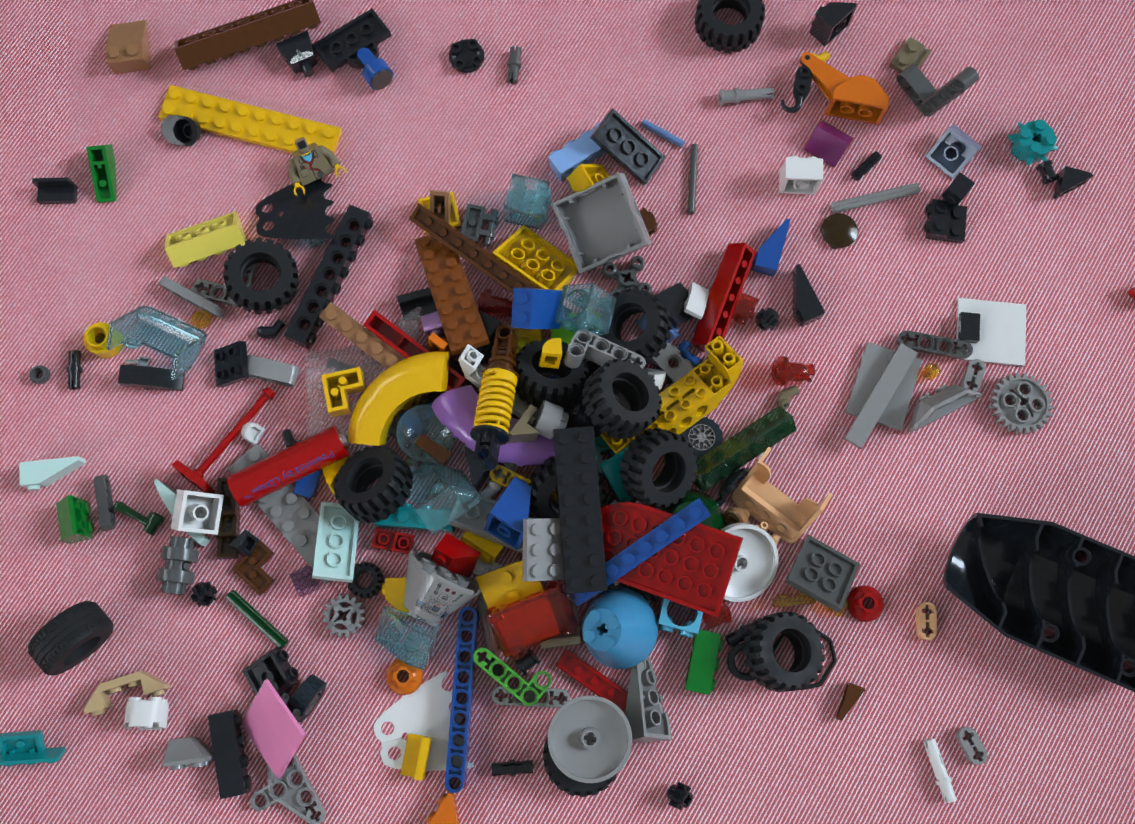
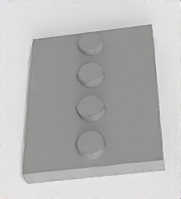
(872, 365)

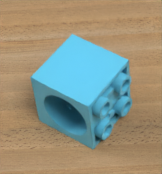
(665, 622)

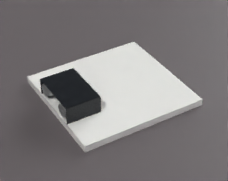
(993, 330)

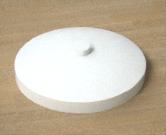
(754, 565)

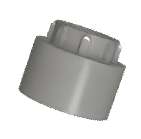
(550, 417)

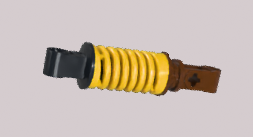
(496, 399)

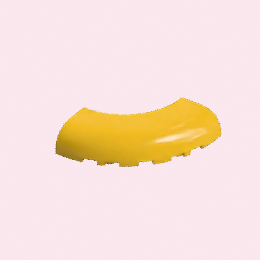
(392, 391)

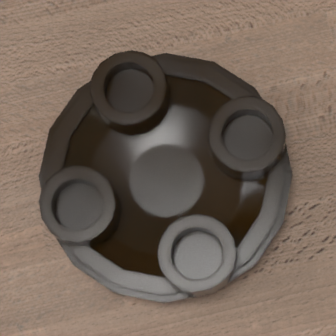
(839, 230)

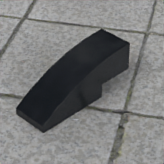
(149, 378)

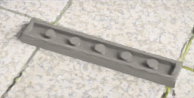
(880, 396)

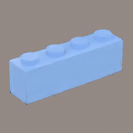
(574, 153)

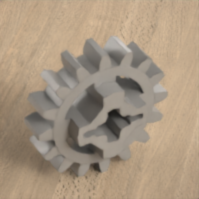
(349, 623)

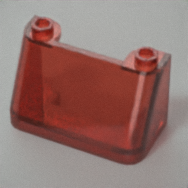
(532, 619)

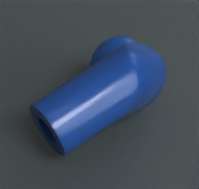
(685, 353)

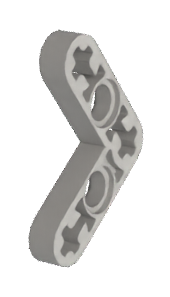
(213, 287)

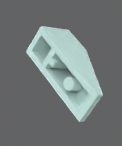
(46, 472)

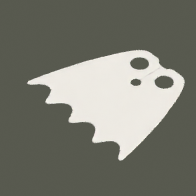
(423, 714)

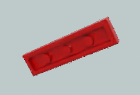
(592, 679)

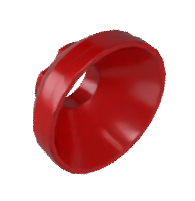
(856, 607)

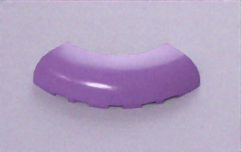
(457, 412)

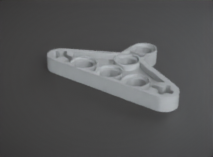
(292, 793)

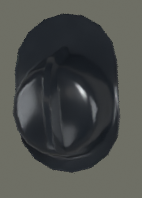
(181, 130)

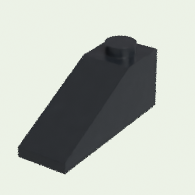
(805, 302)

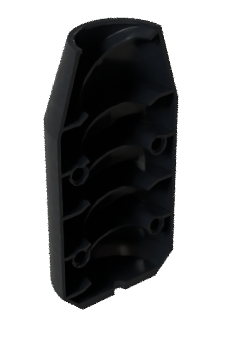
(1049, 591)

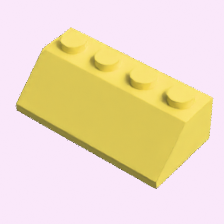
(204, 240)

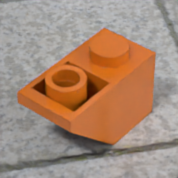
(446, 813)

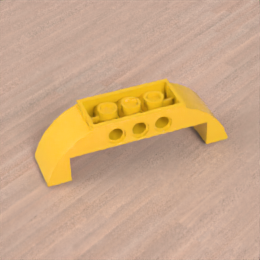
(694, 393)

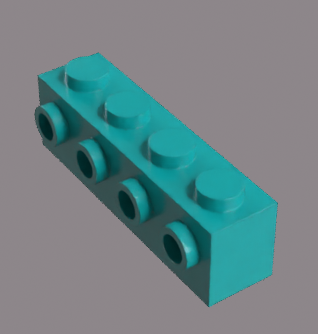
(408, 519)

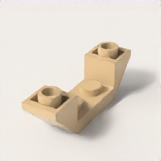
(101, 699)

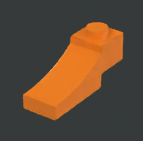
(436, 343)

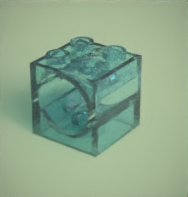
(527, 201)
(585, 308)

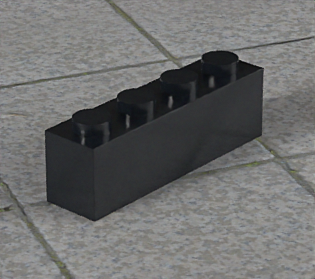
(229, 754)

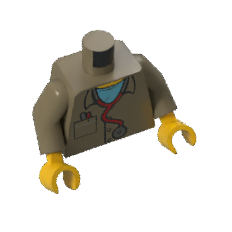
(311, 163)

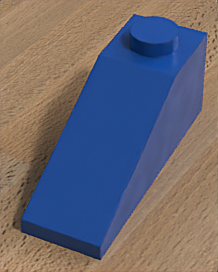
(769, 254)

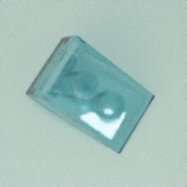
(407, 637)

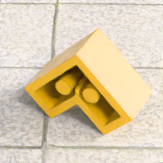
(338, 388)

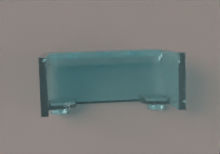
(161, 333)
(449, 493)

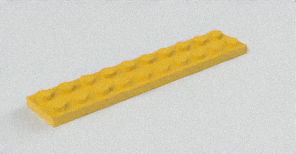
(247, 121)

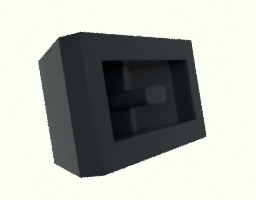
(1069, 180)

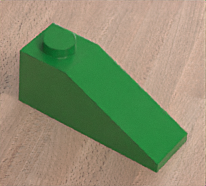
(103, 172)

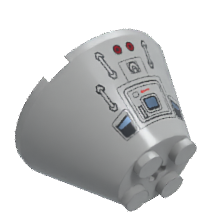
(434, 590)

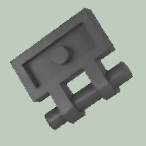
(473, 223)

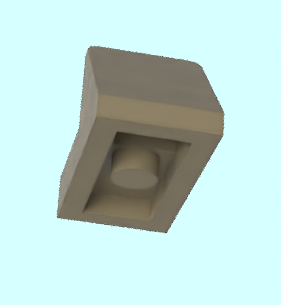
(523, 428)

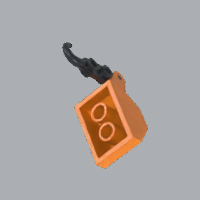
(849, 98)

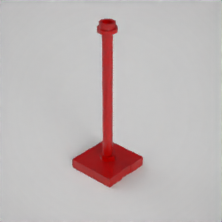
(196, 476)

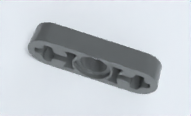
(104, 502)

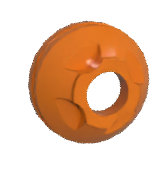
(408, 687)

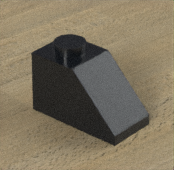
(958, 189)

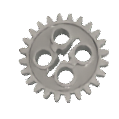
(1033, 393)

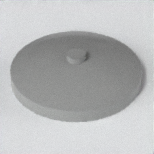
(590, 739)

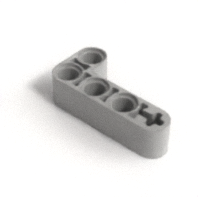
(596, 349)

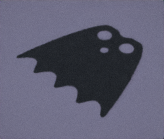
(303, 215)

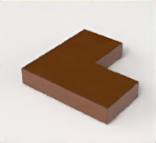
(251, 568)

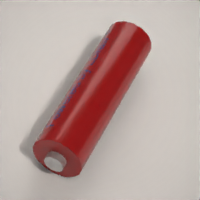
(288, 466)

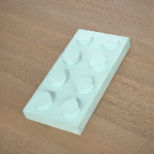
(335, 544)

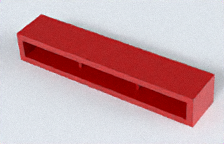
(405, 344)

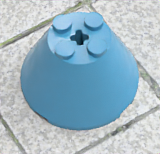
(619, 628)

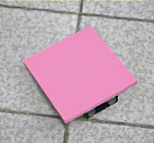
(274, 727)

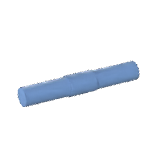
(663, 133)

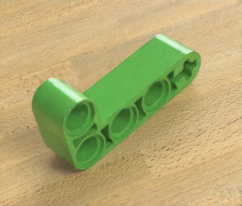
(508, 674)

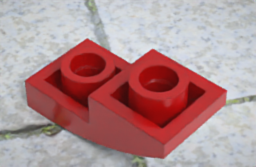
(392, 541)

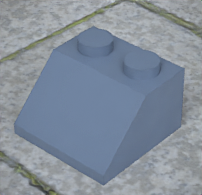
(953, 151)

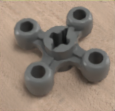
(630, 274)

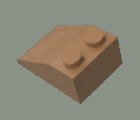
(128, 47)

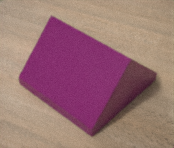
(828, 143)

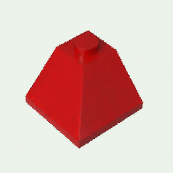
(455, 555)

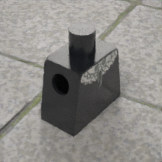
(299, 53)

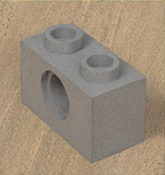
(671, 353)

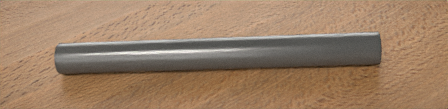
(692, 179)

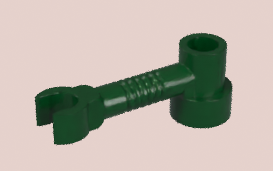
(151, 523)

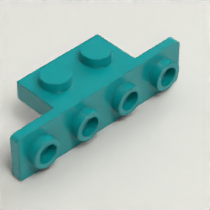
(27, 748)

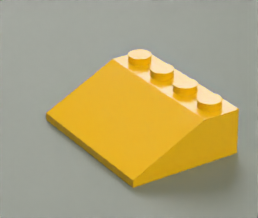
(537, 260)

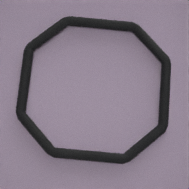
(829, 668)

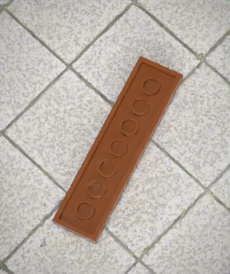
(451, 295)

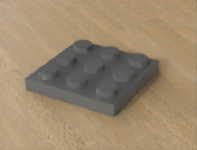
(822, 573)

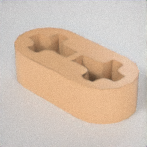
(921, 621)

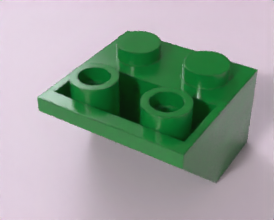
(74, 519)

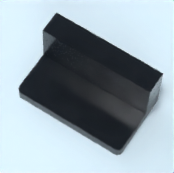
(55, 190)
(420, 298)

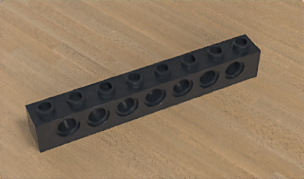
(353, 217)

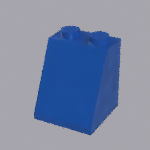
(535, 308)
(508, 513)

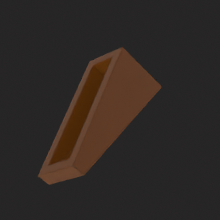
(433, 449)
(850, 696)

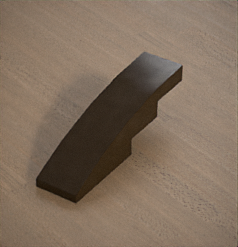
(229, 522)

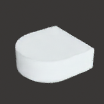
(252, 432)

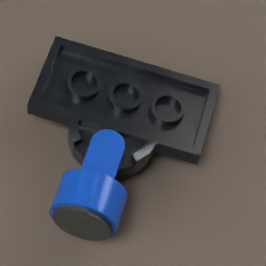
(358, 47)

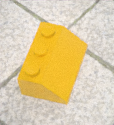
(586, 175)

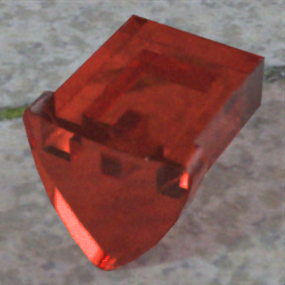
(712, 621)

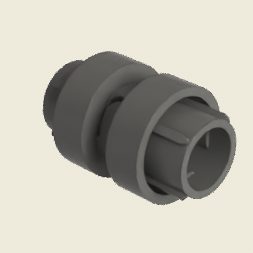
(177, 568)

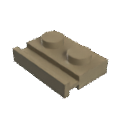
(910, 53)

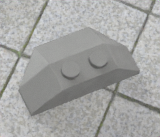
(941, 404)

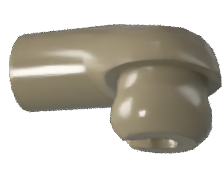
(784, 396)

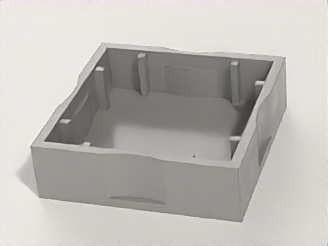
(602, 223)

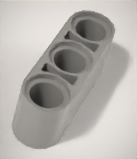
(272, 371)

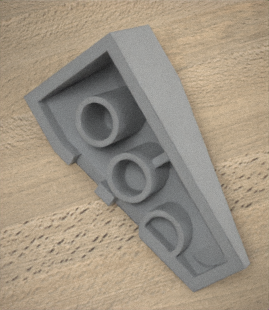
(644, 706)

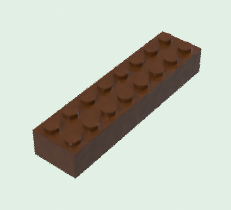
(246, 33)

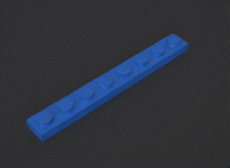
(650, 545)

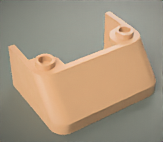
(774, 507)

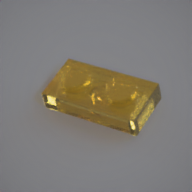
(784, 600)

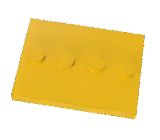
(506, 585)

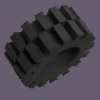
(376, 585)

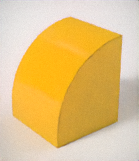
(551, 353)

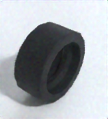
(731, 663)

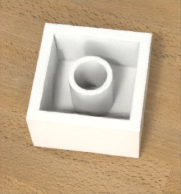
(801, 175)
(197, 512)

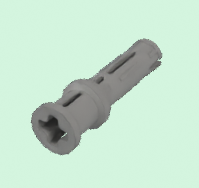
(737, 95)

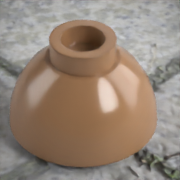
(736, 515)

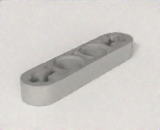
(191, 297)
(530, 698)

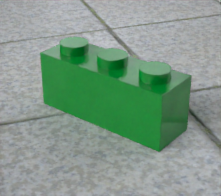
(703, 662)

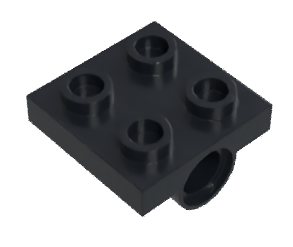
(231, 364)

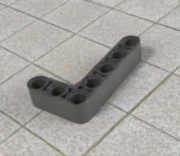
(926, 96)

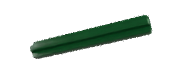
(257, 619)

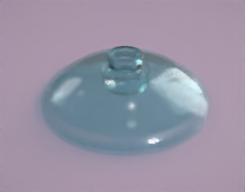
(421, 421)

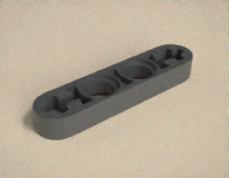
(934, 345)

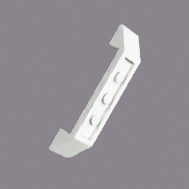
(472, 370)

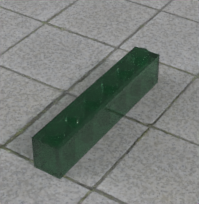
(743, 447)

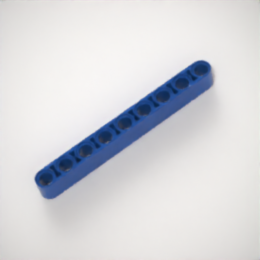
(456, 706)

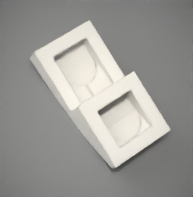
(696, 300)

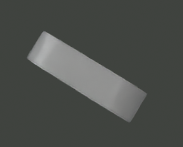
(977, 378)
(975, 743)

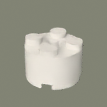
(146, 714)

